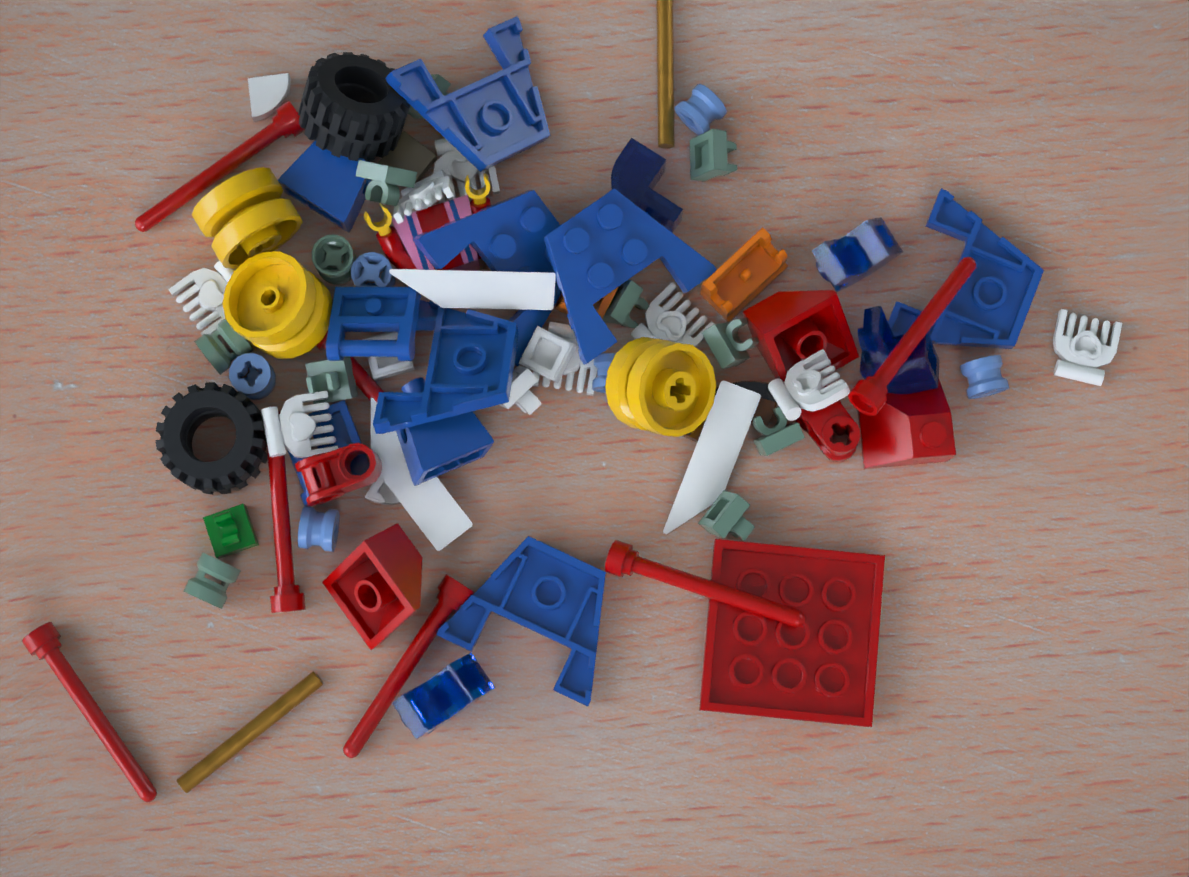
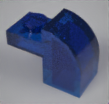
(636, 175)
(856, 253)
(877, 342)
(443, 696)

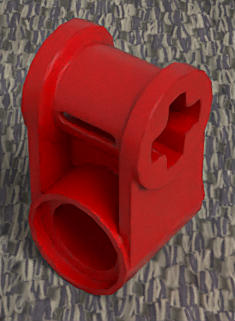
(822, 425)
(336, 474)

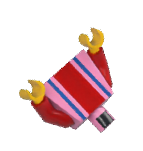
(397, 239)

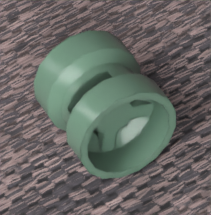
(330, 252)
(217, 352)
(207, 589)

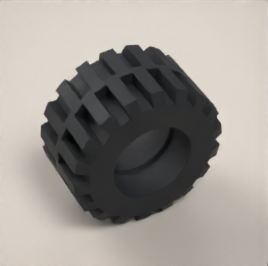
(352, 107)
(188, 415)

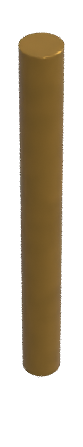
(665, 74)
(249, 732)

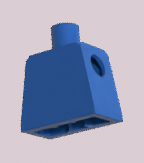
(326, 185)
(443, 443)

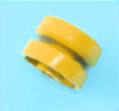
(246, 216)
(277, 305)
(660, 386)

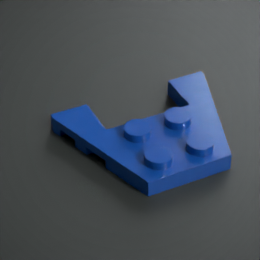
(486, 118)
(507, 239)
(605, 249)
(995, 296)
(465, 372)
(547, 595)

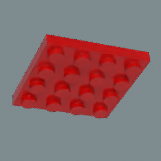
(789, 671)

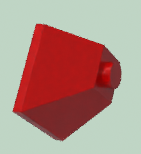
(797, 326)
(908, 430)
(378, 584)

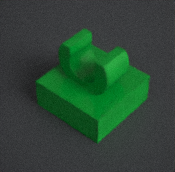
(230, 531)

